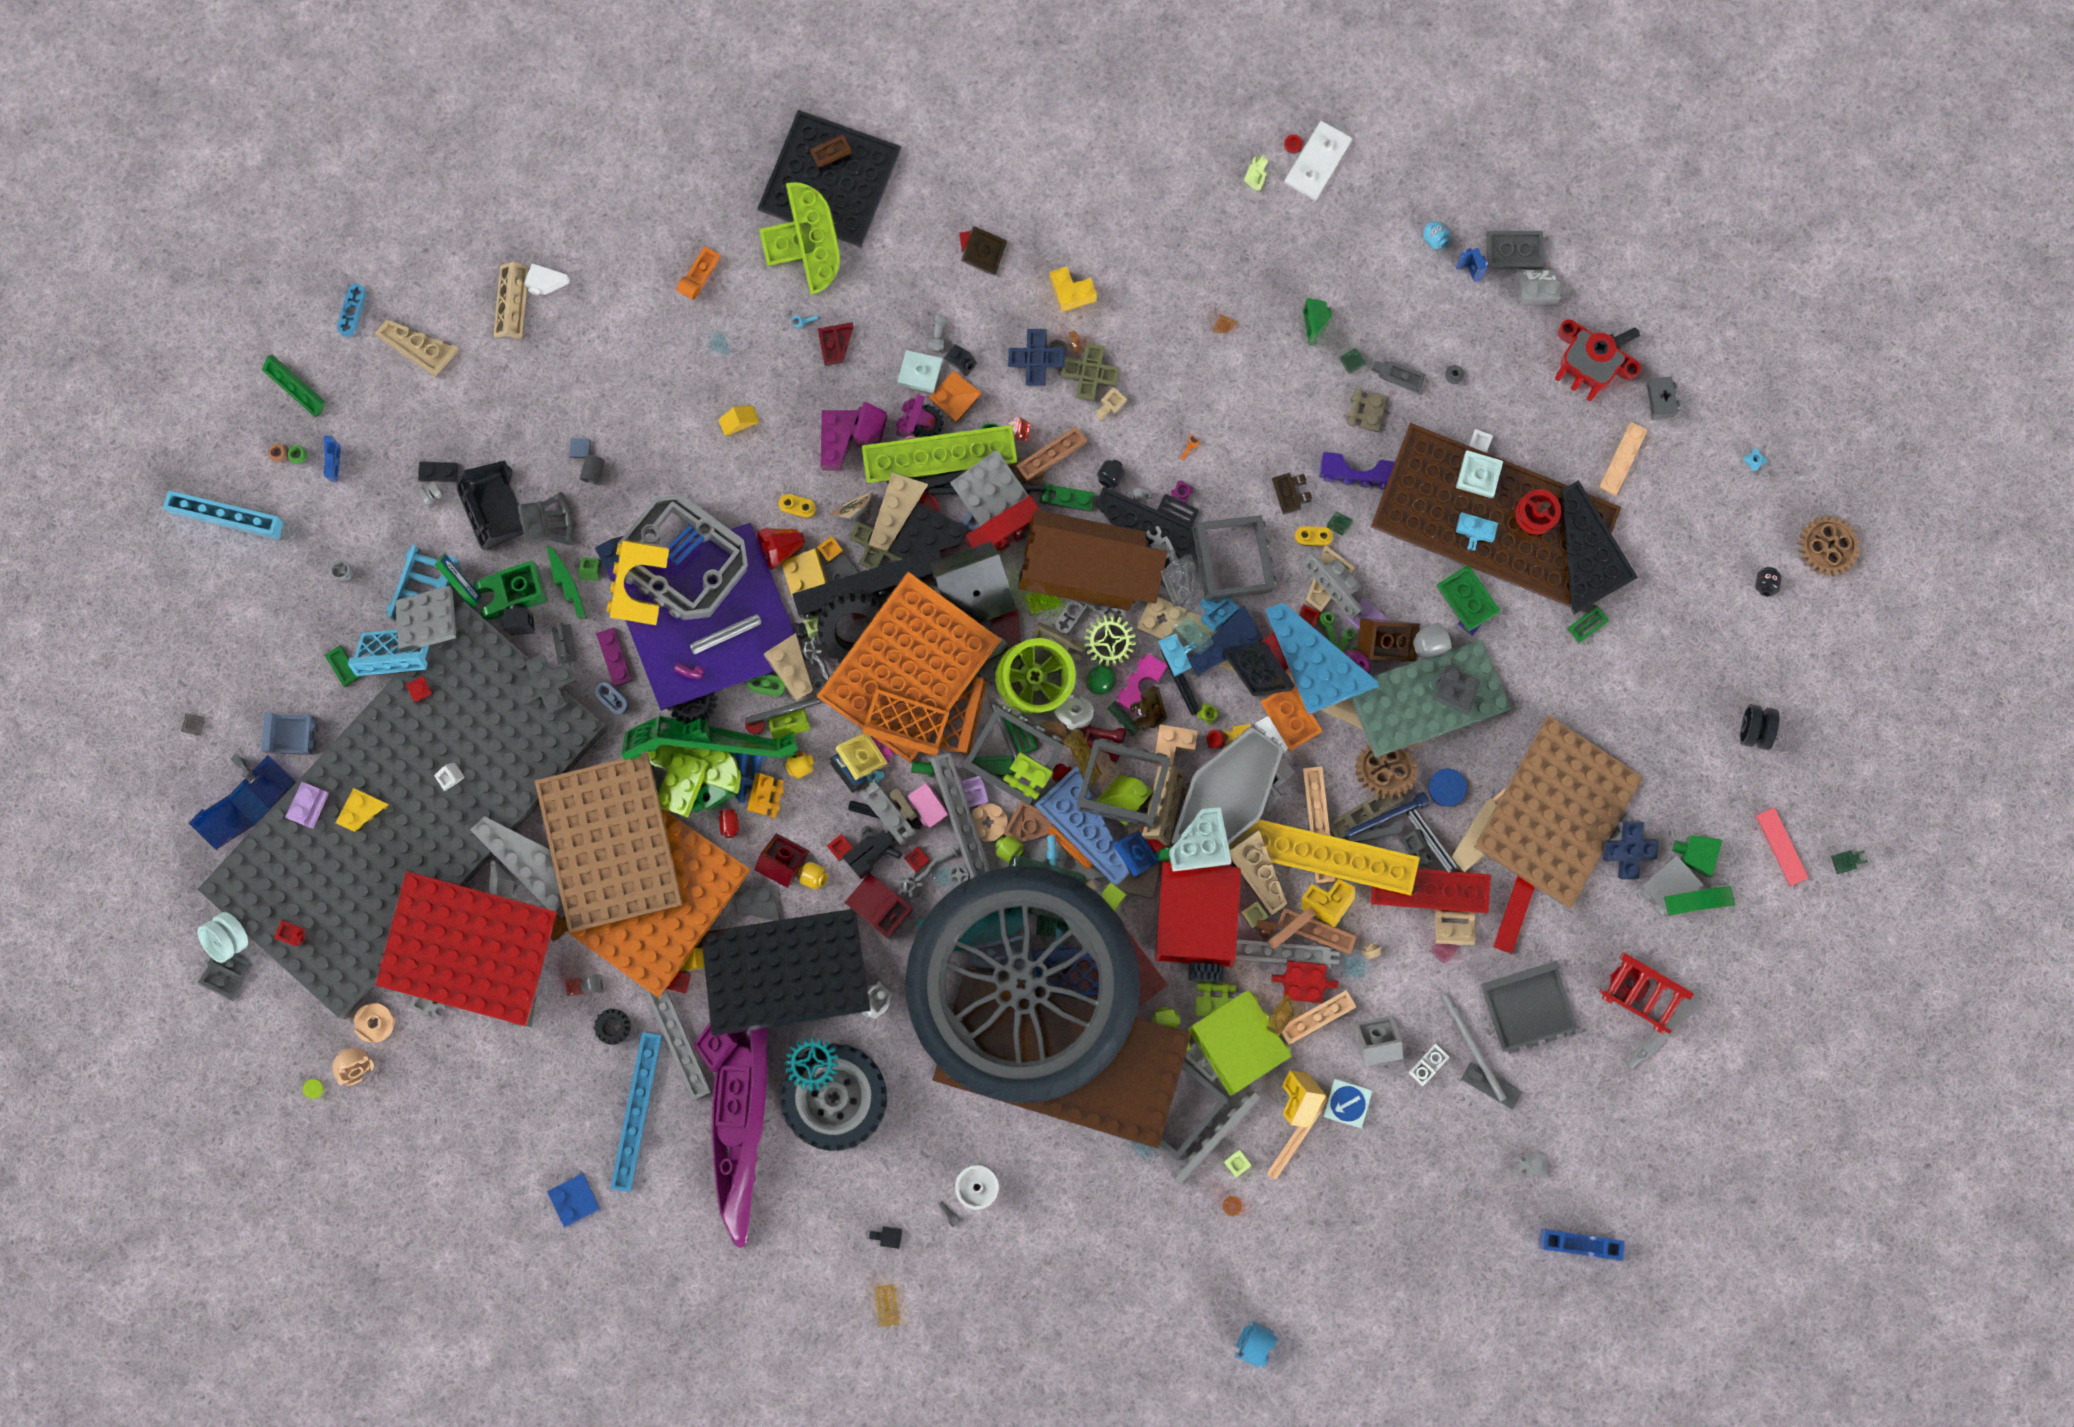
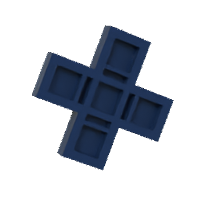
(1036, 357)
(1630, 850)

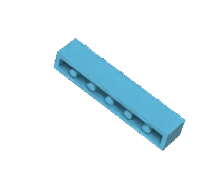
(223, 515)

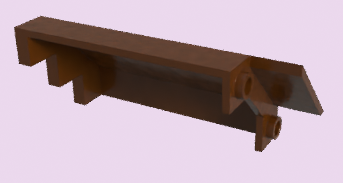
(1090, 562)

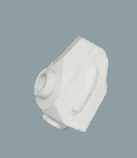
(879, 1000)

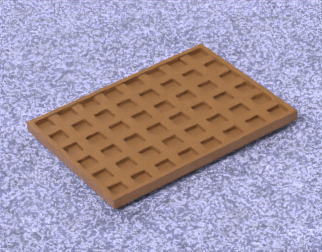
(1558, 812)
(608, 843)

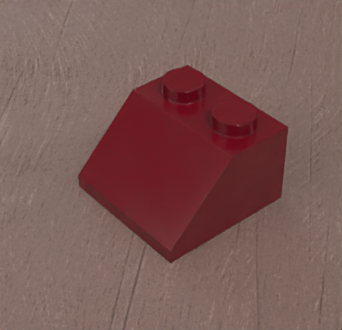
(781, 860)

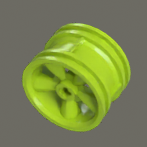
(1058, 660)

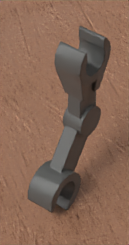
(241, 763)

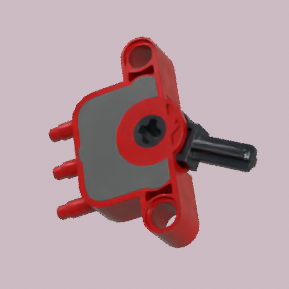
(1593, 366)

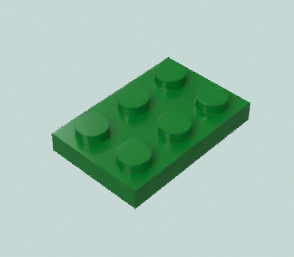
(1468, 598)

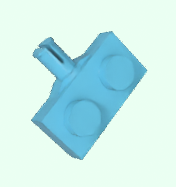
(1476, 529)
(1175, 654)

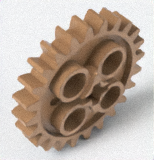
(1820, 559)
(1386, 770)

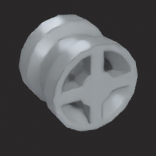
(956, 875)

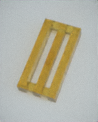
(879, 1309)

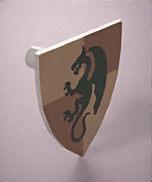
(853, 509)

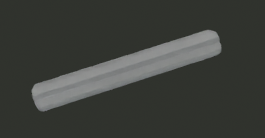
(725, 634)

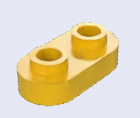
(796, 506)
(1313, 536)

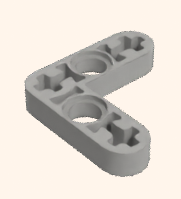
(1083, 606)

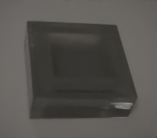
(193, 724)

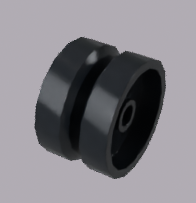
(1759, 727)

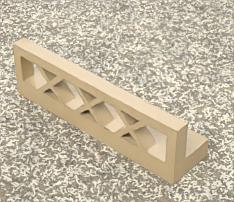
(513, 300)
(1166, 806)

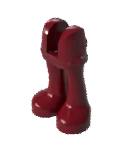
(1114, 735)

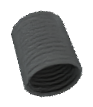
(592, 469)

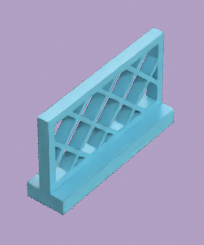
(390, 661)

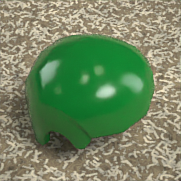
(1100, 680)

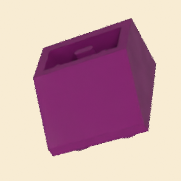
(869, 426)

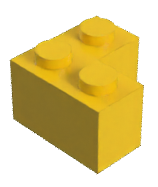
(1070, 294)

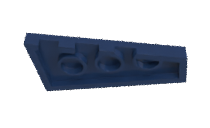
(1236, 631)

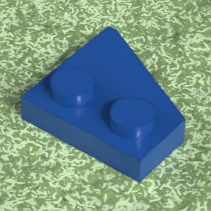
(332, 458)

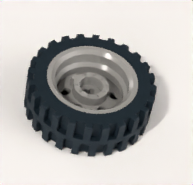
(859, 1120)

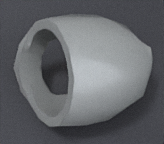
(1432, 641)

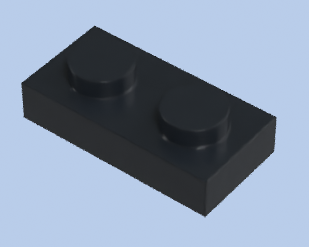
(438, 471)

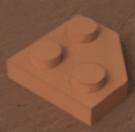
(1027, 824)

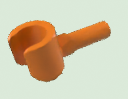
(1190, 445)

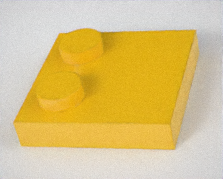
(804, 571)

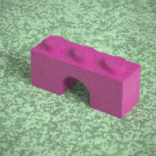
(1149, 669)

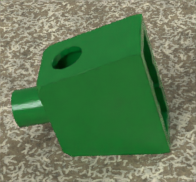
(718, 797)
(1699, 853)

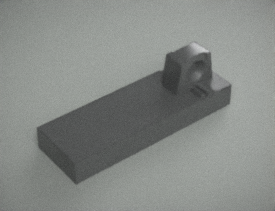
(1476, 1078)

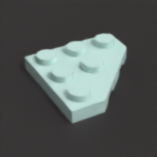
(1202, 843)

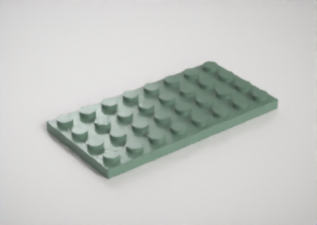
(1403, 705)

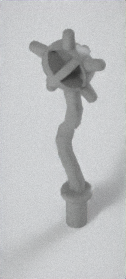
(811, 651)
(910, 884)

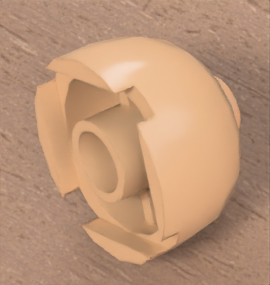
(347, 1066)

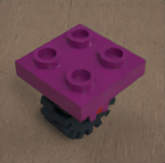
(919, 418)

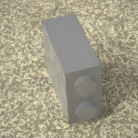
(1669, 880)

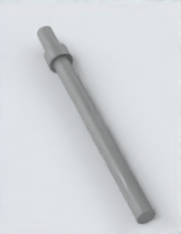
(1455, 1012)

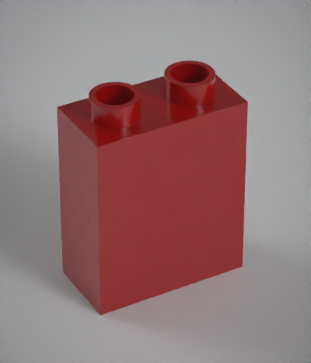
(1198, 915)

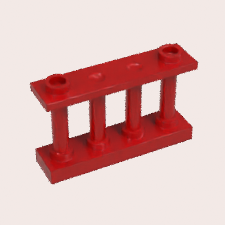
(1645, 974)

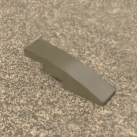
(1365, 811)

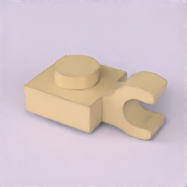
(1111, 402)

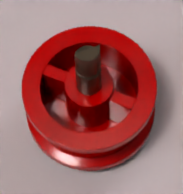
(1538, 511)

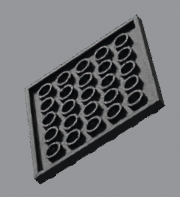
(848, 184)

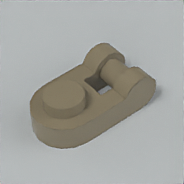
(902, 802)

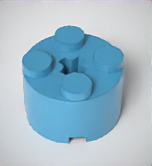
(1255, 1344)

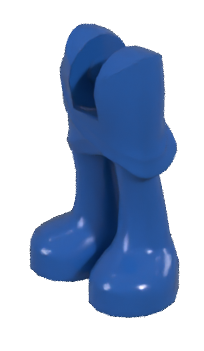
(747, 782)

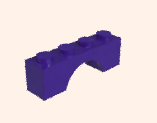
(1335, 468)

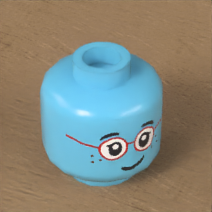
(1436, 235)

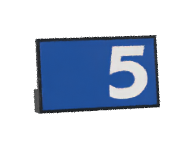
(844, 773)

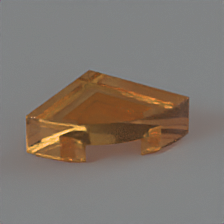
(1223, 324)
(1074, 342)

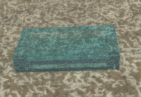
(1193, 635)

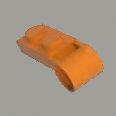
(698, 274)

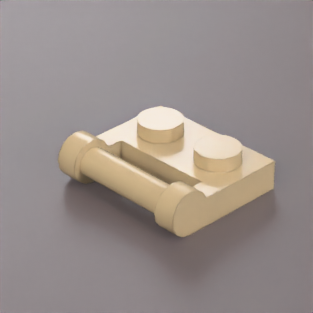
(1453, 932)

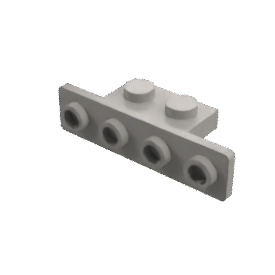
(1336, 582)

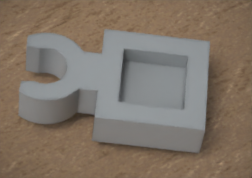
(1159, 543)
(425, 1006)
(1533, 1165)

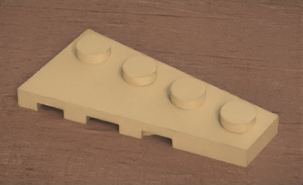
(1258, 871)

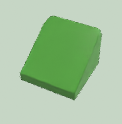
(589, 568)

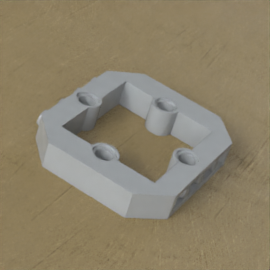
(726, 539)

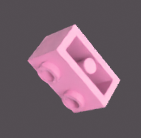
(928, 805)

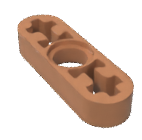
(1292, 928)

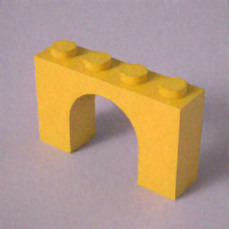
(631, 555)

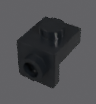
(961, 359)

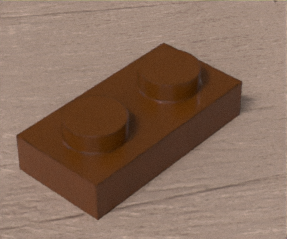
(830, 151)

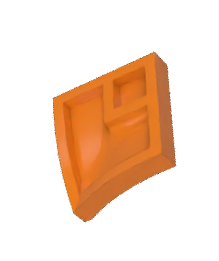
(955, 396)

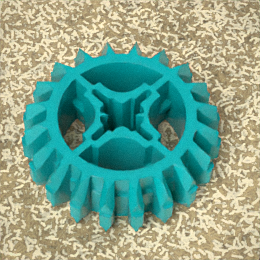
(794, 1062)

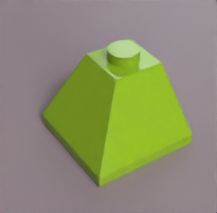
(1126, 794)

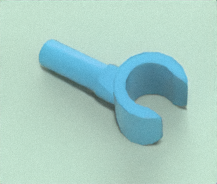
(803, 321)

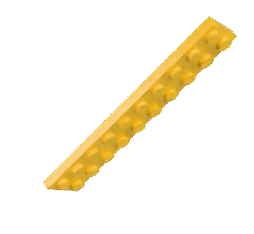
(1336, 857)

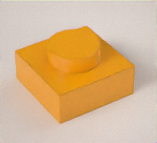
(830, 549)

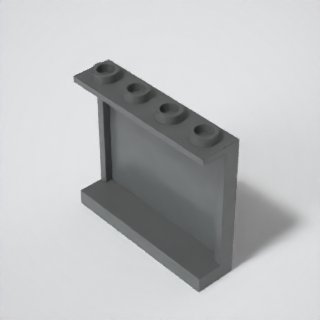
(1529, 1007)

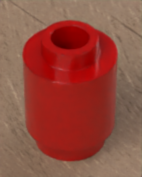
(729, 823)

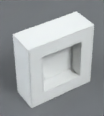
(1480, 440)

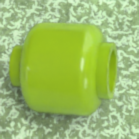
(1008, 847)

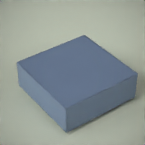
(579, 447)

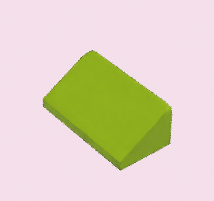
(789, 723)

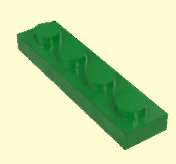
(293, 385)

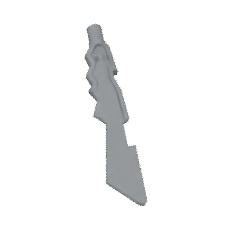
(1684, 1010)

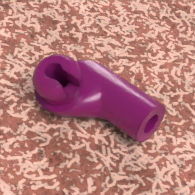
(688, 672)

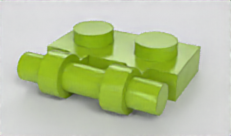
(1031, 770)
(1205, 1004)

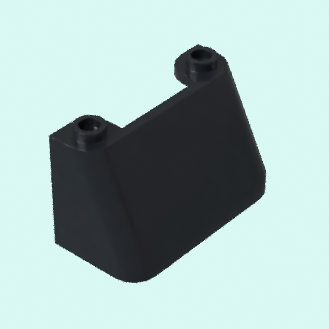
(490, 503)

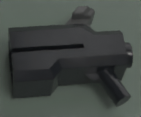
(870, 850)

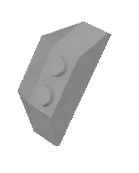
(502, 883)

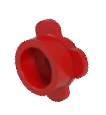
(1060, 771)

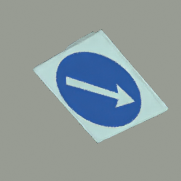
(1347, 1103)

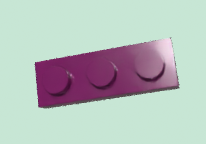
(614, 657)

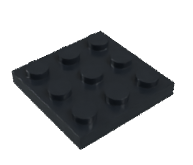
(1258, 668)

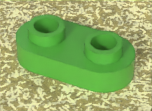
(766, 684)

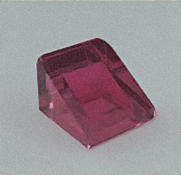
(1444, 951)

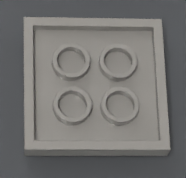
(989, 488)
(425, 619)

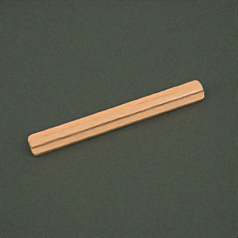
(1292, 1145)

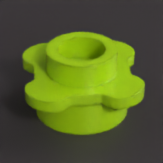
(1213, 712)

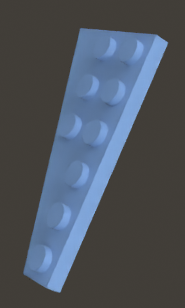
(1081, 828)

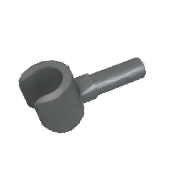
(950, 1215)

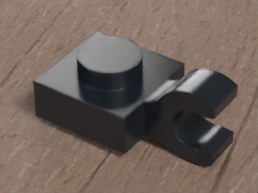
(889, 1237)

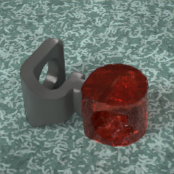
(577, 986)

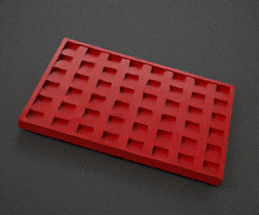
(466, 948)

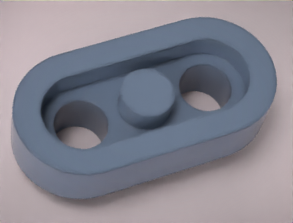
(612, 699)

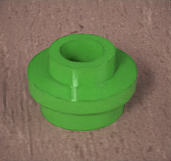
(291, 454)

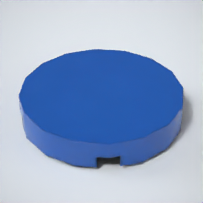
(1447, 787)

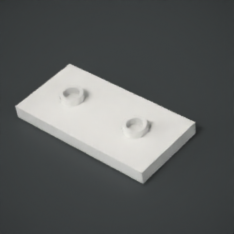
(1318, 160)

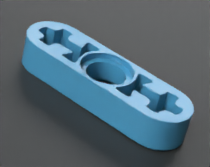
(355, 317)

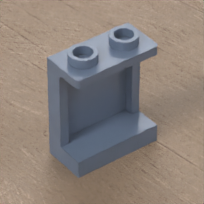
(289, 734)

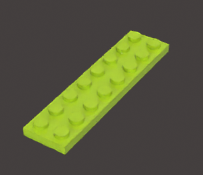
(937, 453)

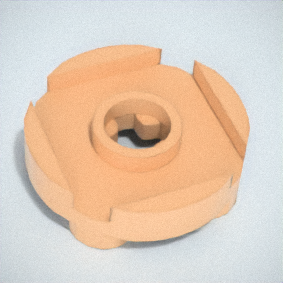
(995, 813)
(385, 1023)

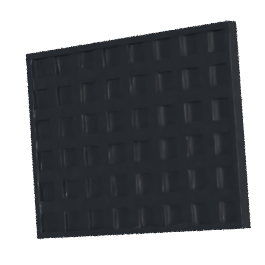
(784, 972)

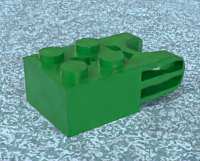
(510, 590)

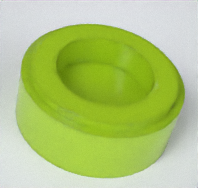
(313, 1088)

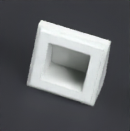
(449, 776)

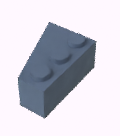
(998, 952)

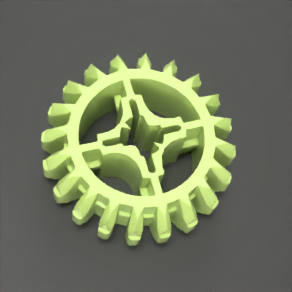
(1106, 623)

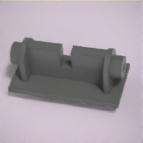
(564, 643)

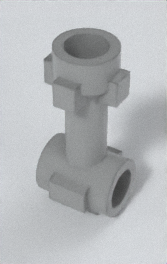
(937, 343)

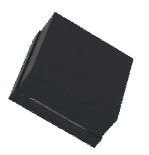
(975, 582)

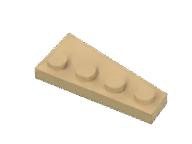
(422, 350)
(896, 507)

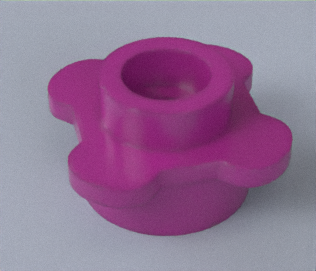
(1182, 486)

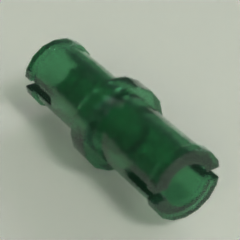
(1123, 718)

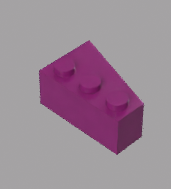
(836, 437)

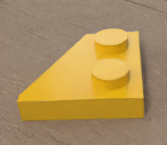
(359, 809)

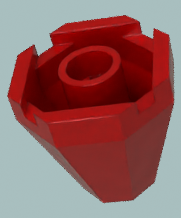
(779, 544)

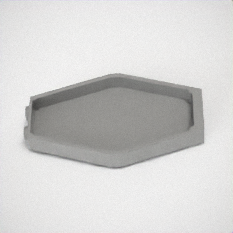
(1236, 781)

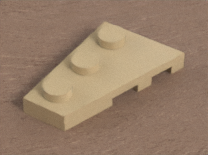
(1317, 595)
(790, 667)

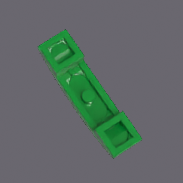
(1699, 900)

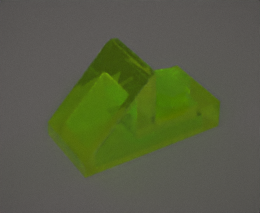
(1040, 602)

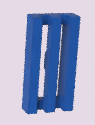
(694, 533)

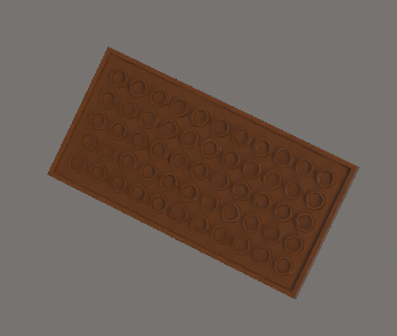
(1425, 507)
(1124, 1100)

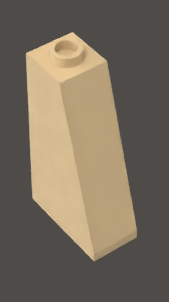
(1465, 854)

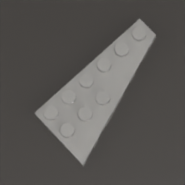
(524, 858)

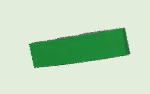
(563, 578)

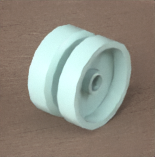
(222, 937)

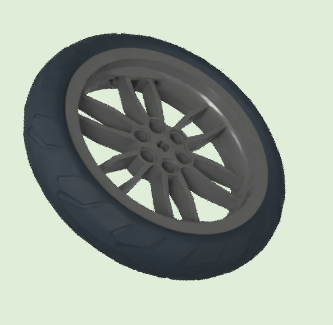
(948, 1038)

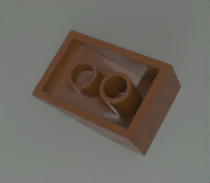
(1387, 639)

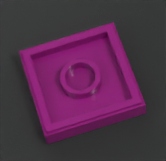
(714, 1048)

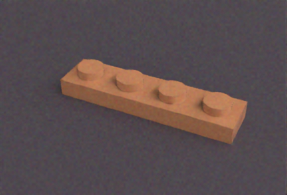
(1051, 454)
(1320, 932)

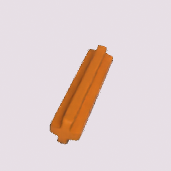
(1069, 847)

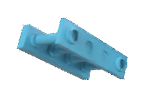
(412, 556)

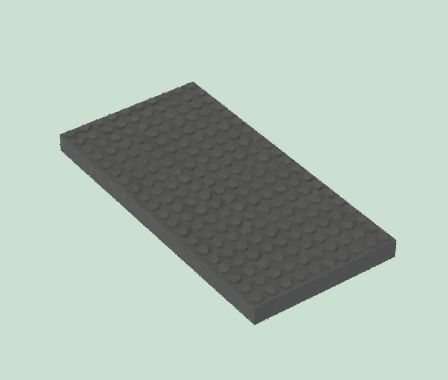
(350, 882)

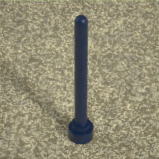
(1420, 801)

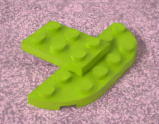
(806, 238)
(687, 771)

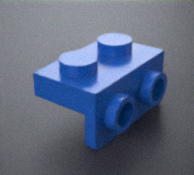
(1474, 261)

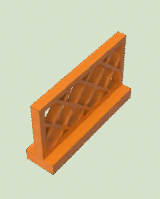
(970, 721)
(899, 738)

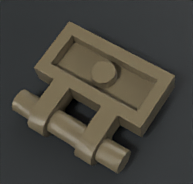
(1372, 412)

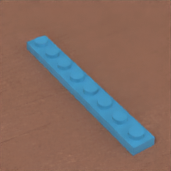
(636, 1112)

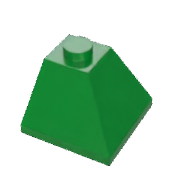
(1316, 318)

